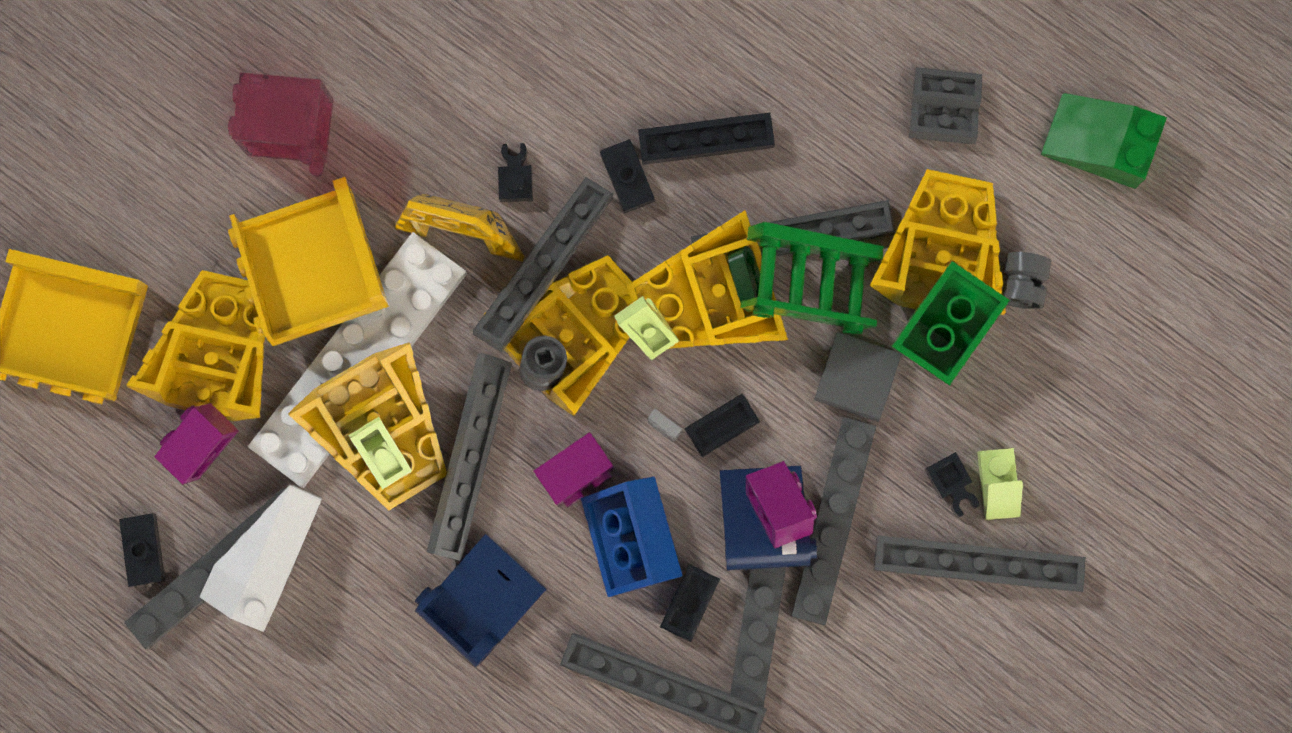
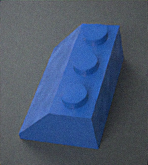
(631, 536)

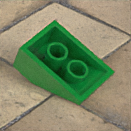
(1104, 138)
(950, 323)

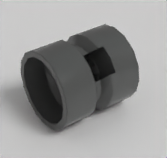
(1025, 280)
(543, 363)

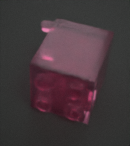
(282, 118)

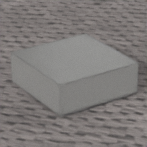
(664, 425)

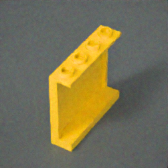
(308, 265)
(67, 326)

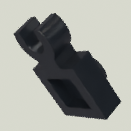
(515, 180)
(950, 478)

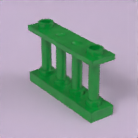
(830, 251)

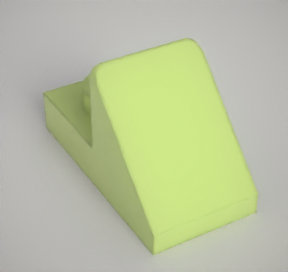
(646, 327)
(380, 453)
(999, 484)

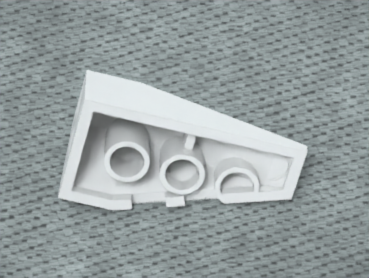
(256, 568)

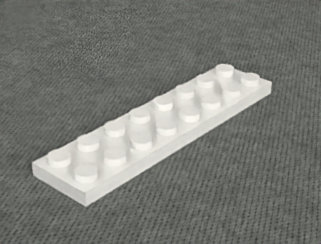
(416, 288)

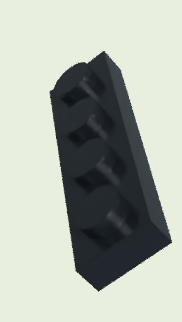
(706, 138)

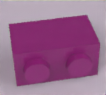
(195, 442)
(574, 471)
(780, 504)

